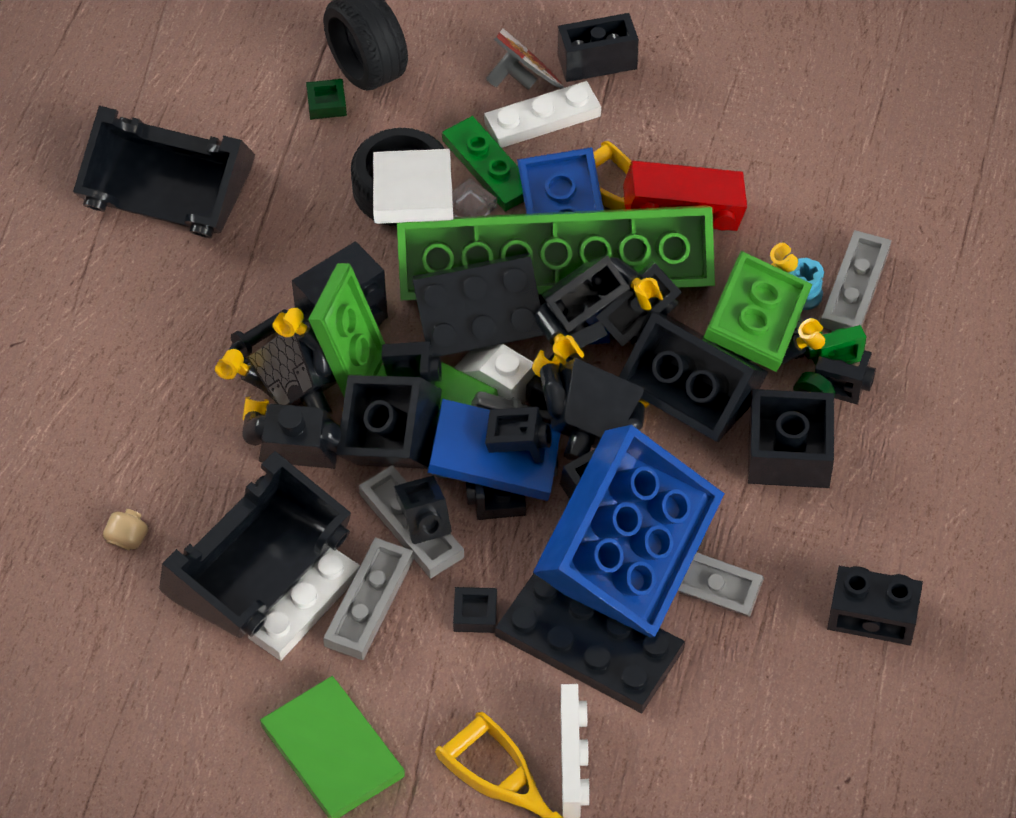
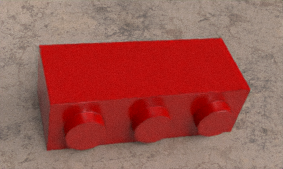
(680, 186)

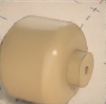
(125, 529)

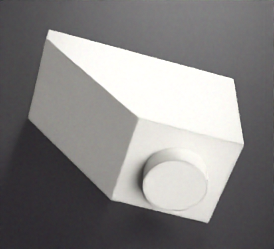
(500, 369)

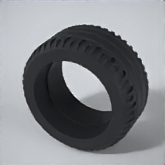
(366, 41)
(388, 140)

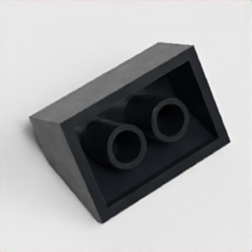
(691, 376)

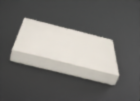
(412, 186)

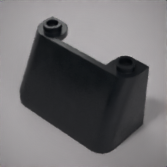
(162, 173)
(256, 550)

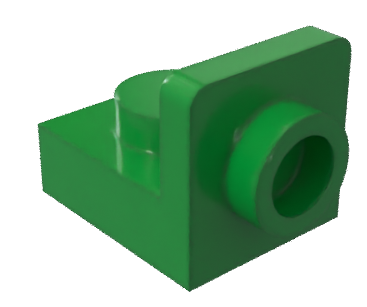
(841, 345)

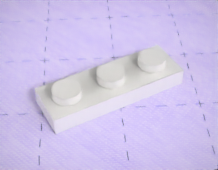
(542, 114)
(305, 603)
(573, 752)

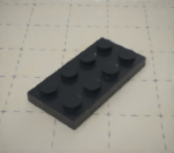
(589, 644)

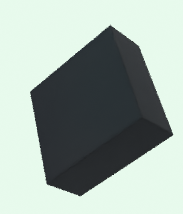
(475, 610)

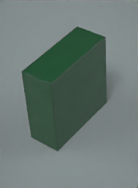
(326, 99)

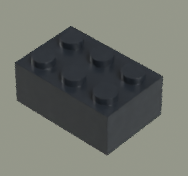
(478, 304)

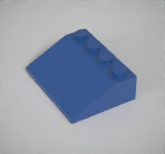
(629, 530)

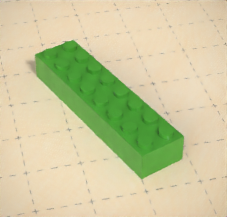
(562, 241)

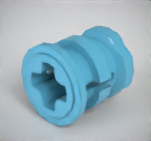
(813, 273)

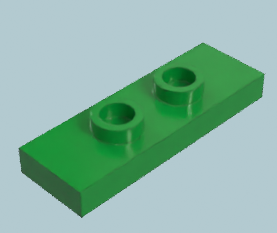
(485, 161)

